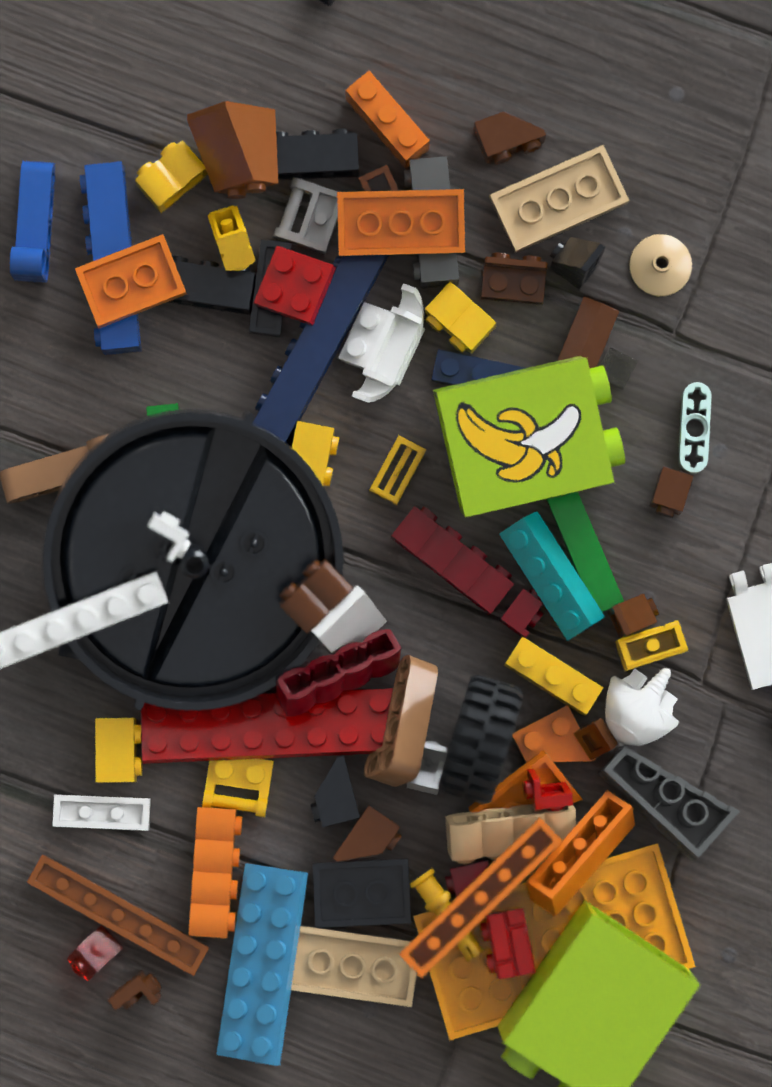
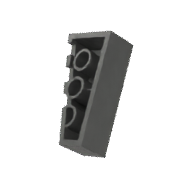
(668, 802)

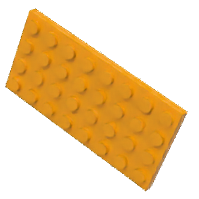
(625, 887)

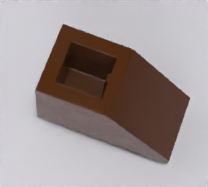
(506, 135)

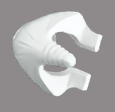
(639, 714)

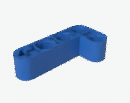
(34, 222)

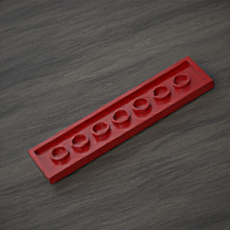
(261, 730)

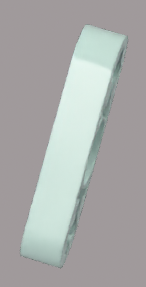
(688, 404)

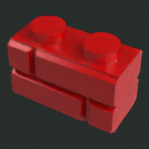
(508, 943)

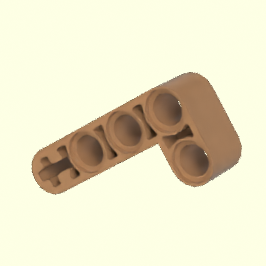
(42, 475)
(406, 725)

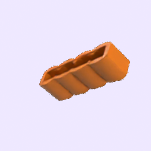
(213, 872)

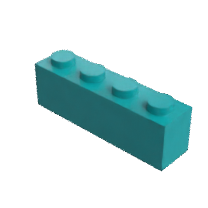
(552, 575)

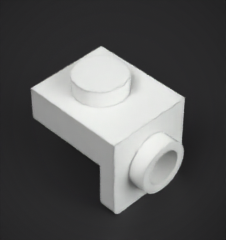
(168, 526)

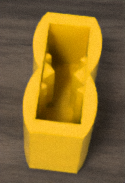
(170, 175)
(459, 318)

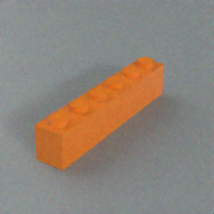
(480, 897)

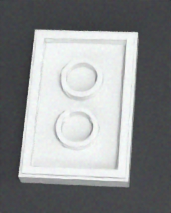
(349, 621)

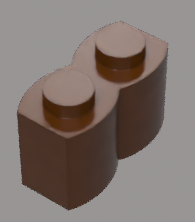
(314, 595)

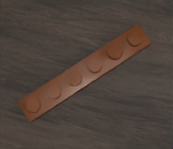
(118, 914)

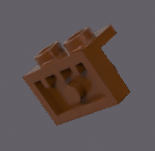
(514, 279)
(131, 991)

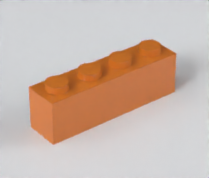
(581, 853)

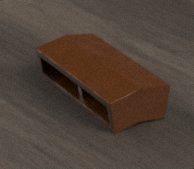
(589, 331)

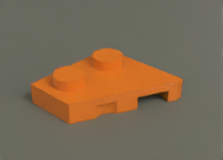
(554, 736)

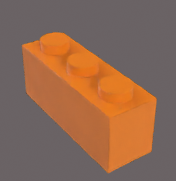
(387, 119)

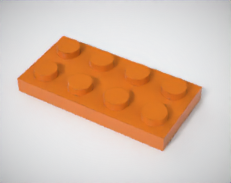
(401, 222)

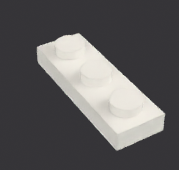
(101, 812)

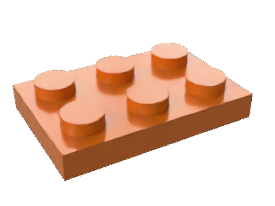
(130, 281)

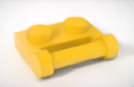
(245, 774)

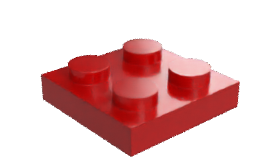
(294, 285)

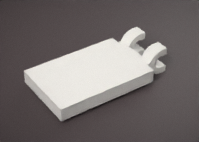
(752, 624)

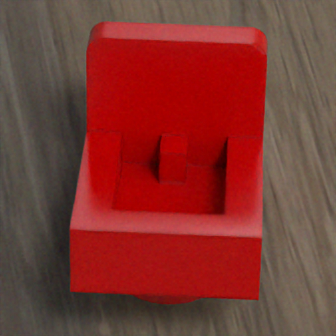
(546, 796)

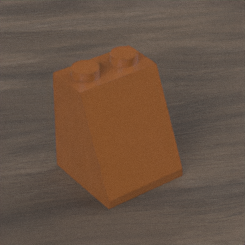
(237, 147)

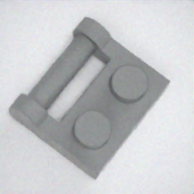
(318, 221)

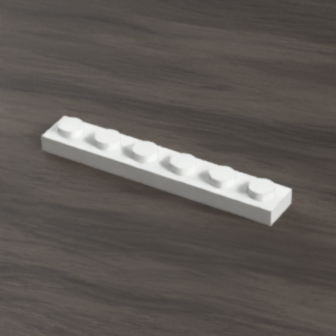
(81, 618)

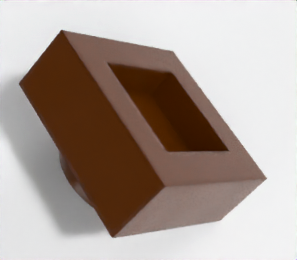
(596, 738)

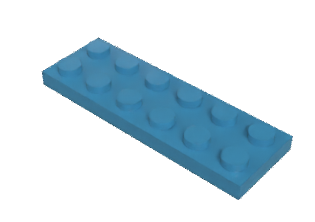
(262, 964)

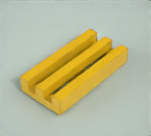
(385, 494)

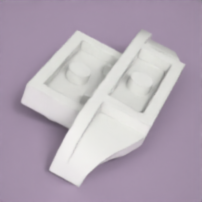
(384, 343)

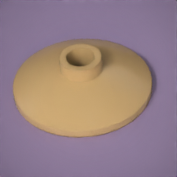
(658, 280)

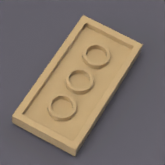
(559, 198)
(353, 967)

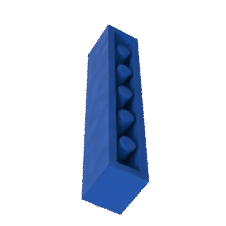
(110, 233)

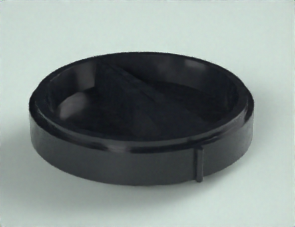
(252, 530)

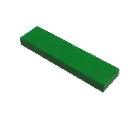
(585, 549)

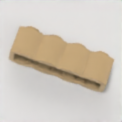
(494, 830)

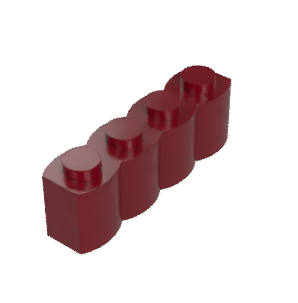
(452, 560)
(331, 674)

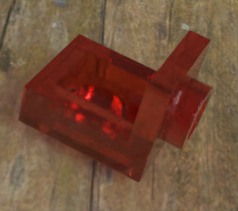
(93, 953)

